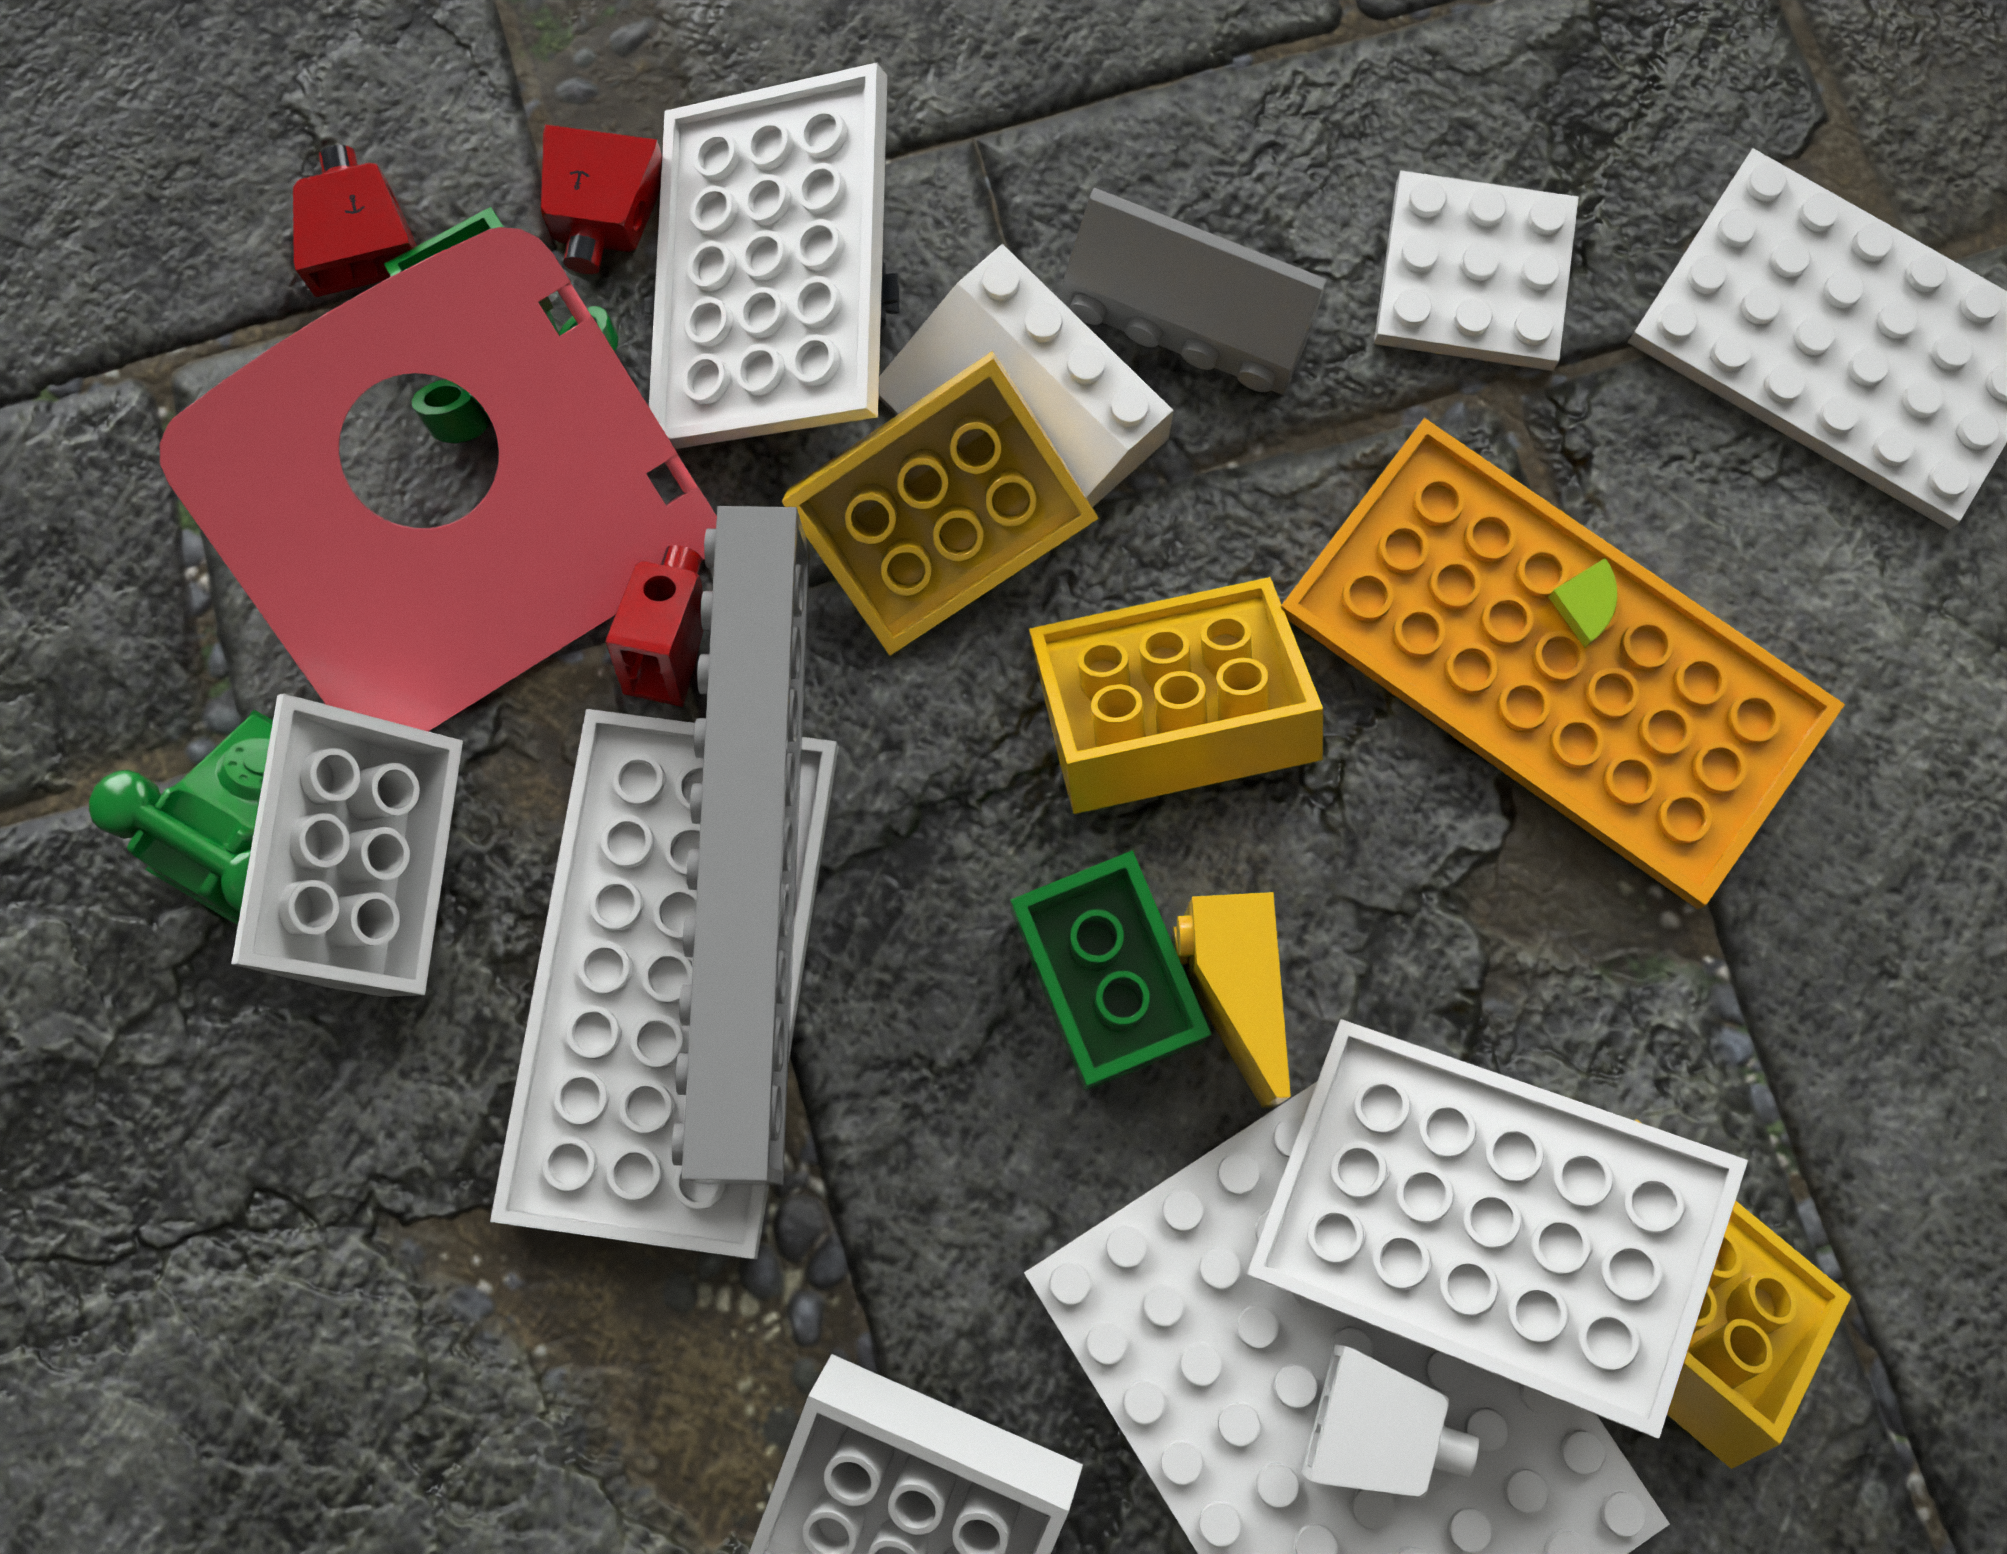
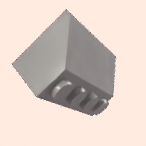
(1190, 292)

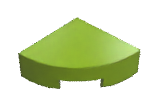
(1587, 601)

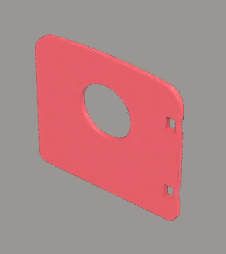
(446, 613)

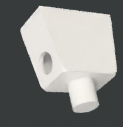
(1382, 1430)

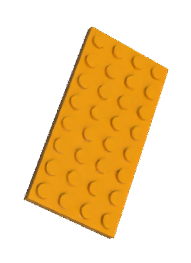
(1649, 738)

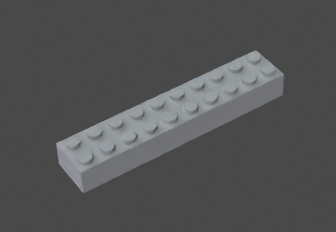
(745, 852)

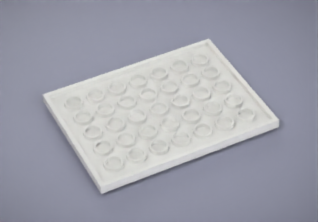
(1228, 1375)

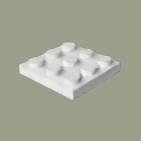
(1477, 270)

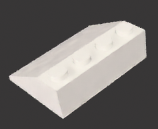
(1075, 385)
(347, 851)
(909, 1476)

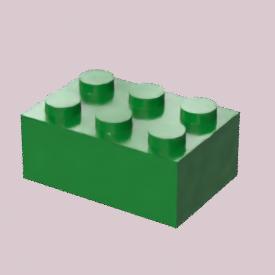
(1109, 970)

